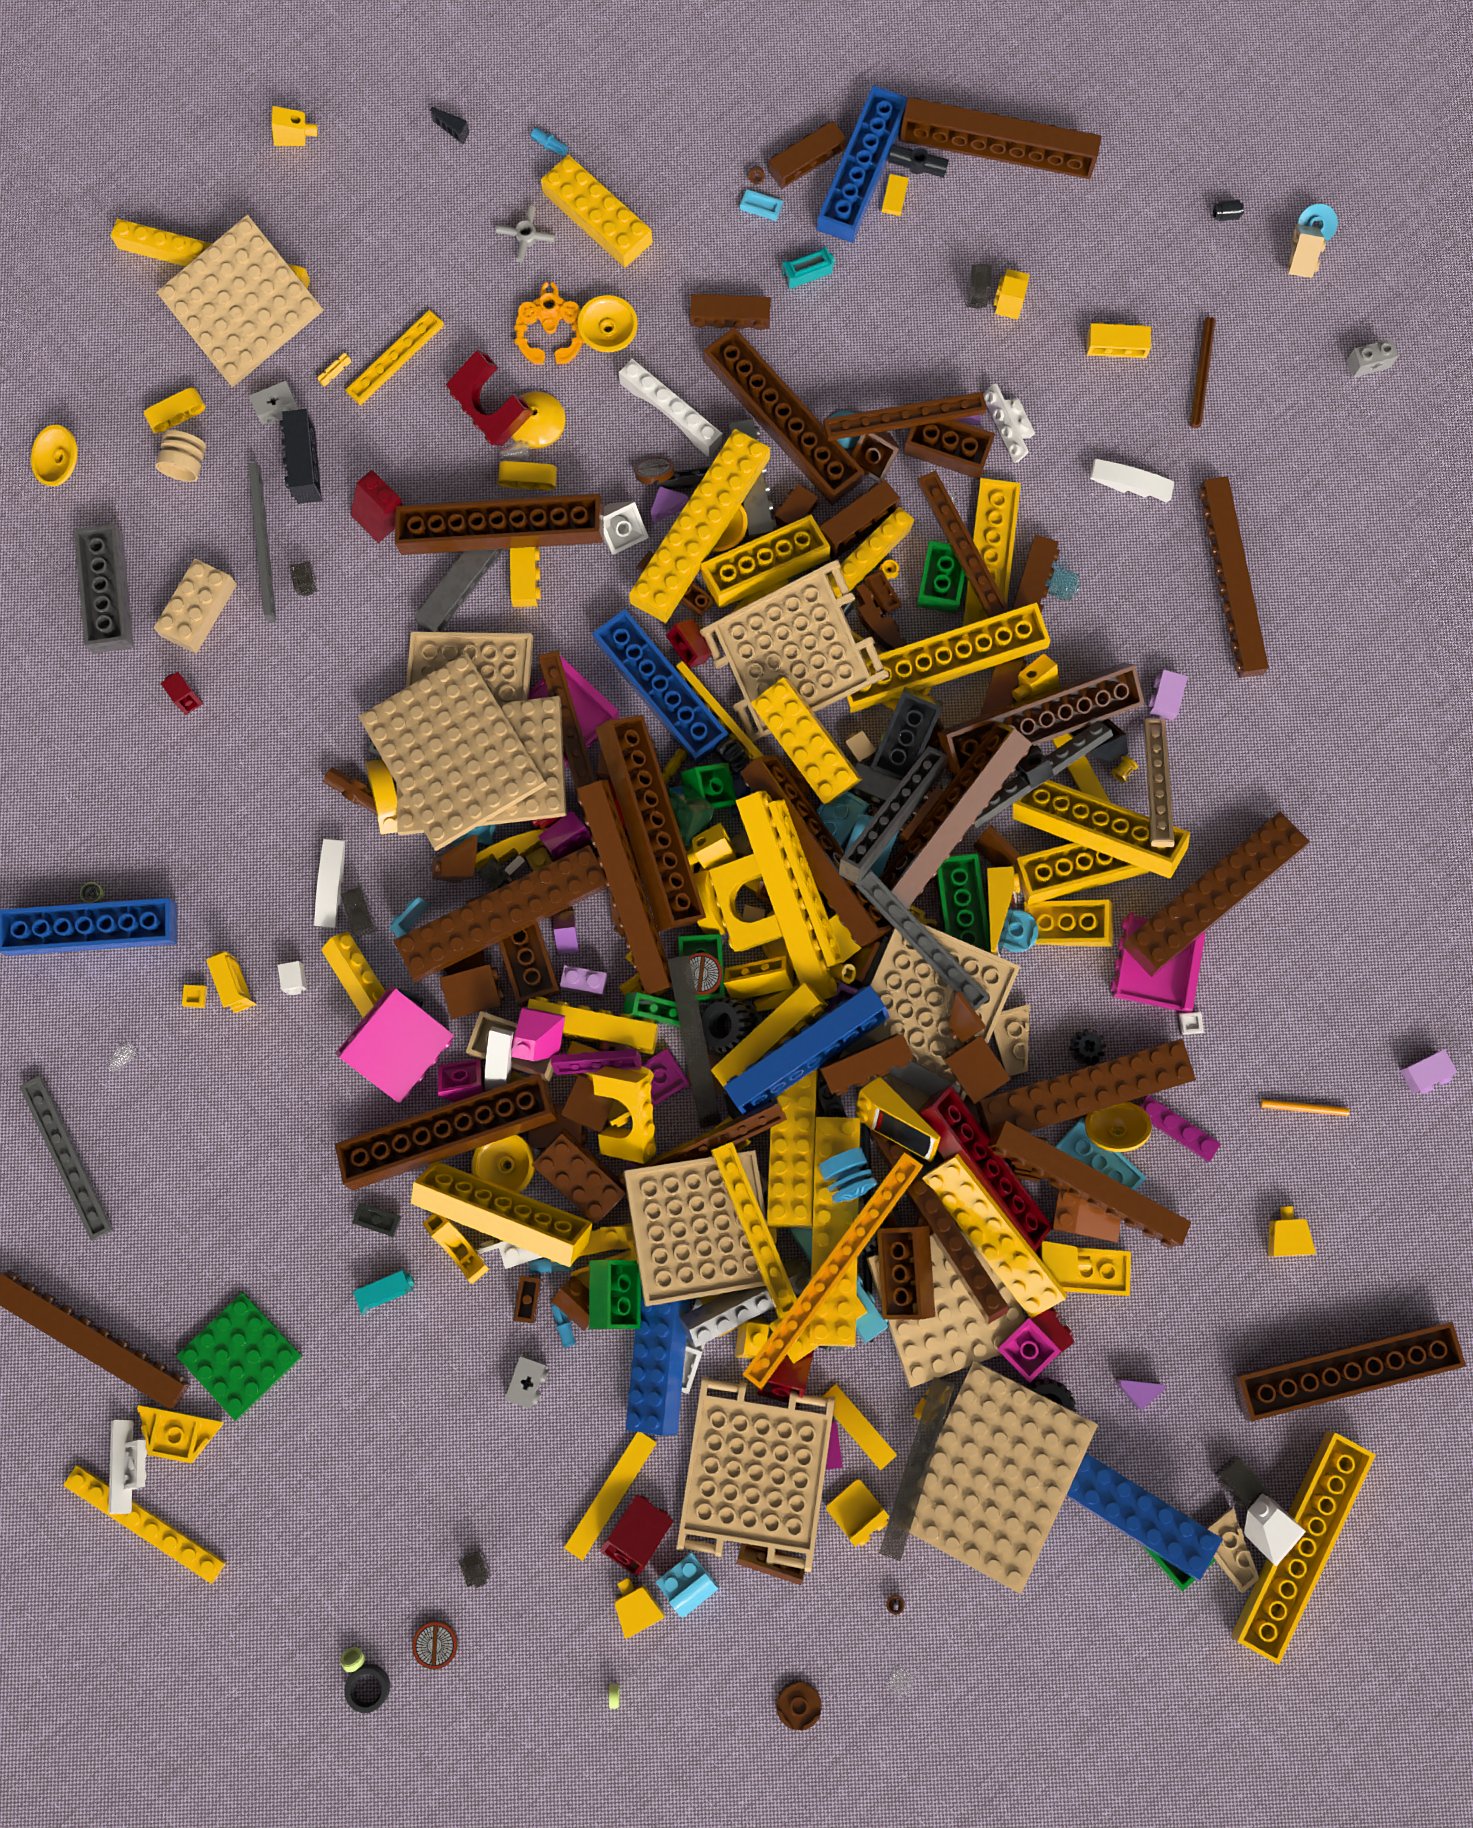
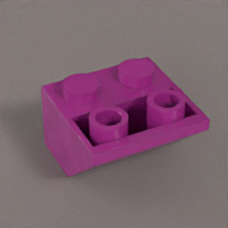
(566, 837)

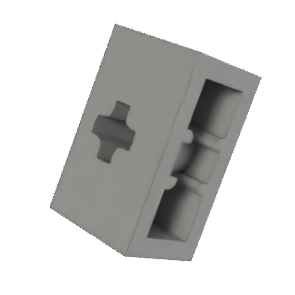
(1372, 358)
(265, 401)
(517, 1392)

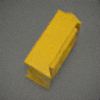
(229, 981)

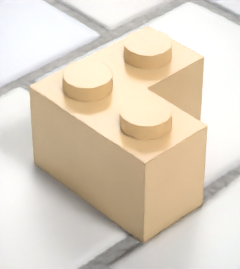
(1306, 246)

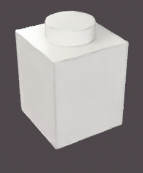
(292, 977)

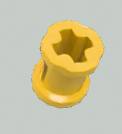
(1124, 769)
(845, 972)

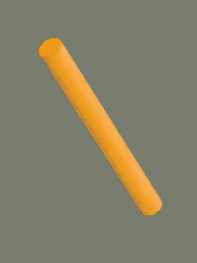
(1304, 1107)

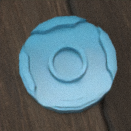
(1021, 932)

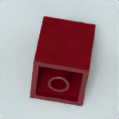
(375, 506)
(788, 1377)
(637, 1535)

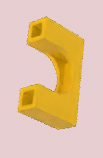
(727, 881)
(635, 1093)

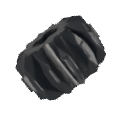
(733, 753)
(1091, 1054)

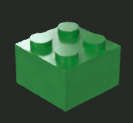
(712, 783)

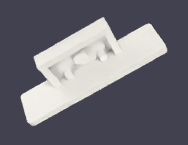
(1010, 421)
(510, 1253)
(126, 1466)

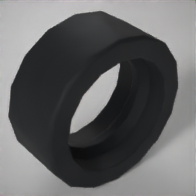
(350, 1696)

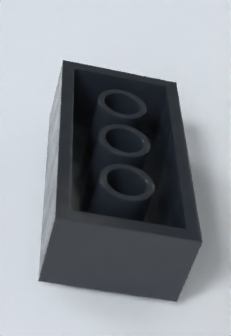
(301, 456)
(907, 733)

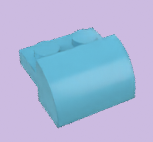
(687, 1585)

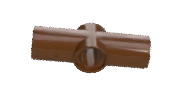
(350, 789)

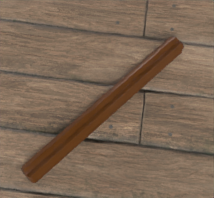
(1202, 372)

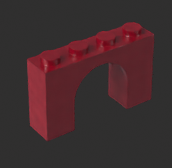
(466, 388)

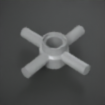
(528, 240)

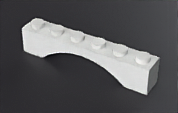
(647, 387)

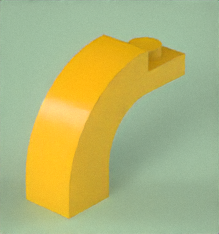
(383, 794)
(713, 922)
(457, 1246)

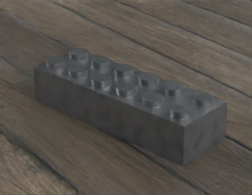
(103, 588)

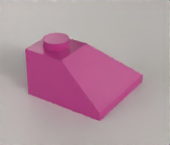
(538, 1034)
(460, 1080)
(1029, 1350)

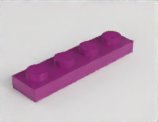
(592, 1062)
(1180, 1129)

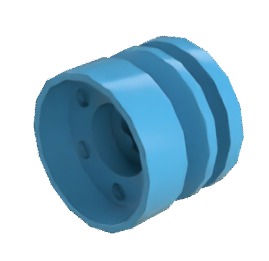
(847, 1175)

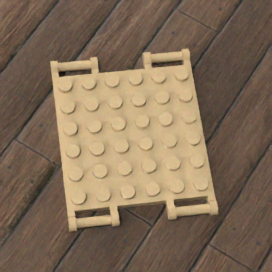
(795, 636)
(756, 1474)

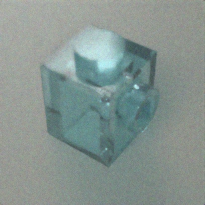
(1064, 584)

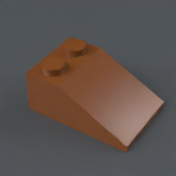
(1078, 1218)

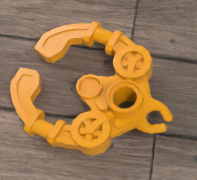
(549, 317)

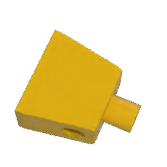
(290, 127)
(1037, 678)
(712, 848)
(1289, 1235)
(1063, 1260)
(751, 1337)
(636, 1608)

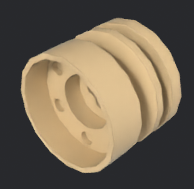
(180, 456)

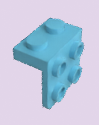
(402, 922)

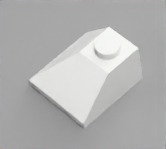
(623, 526)
(1271, 1529)

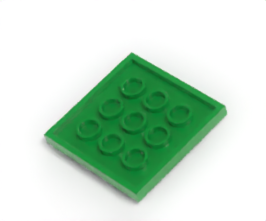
(239, 1356)

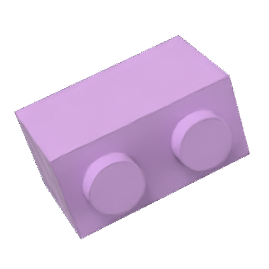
(1168, 694)
(584, 981)
(1429, 1071)

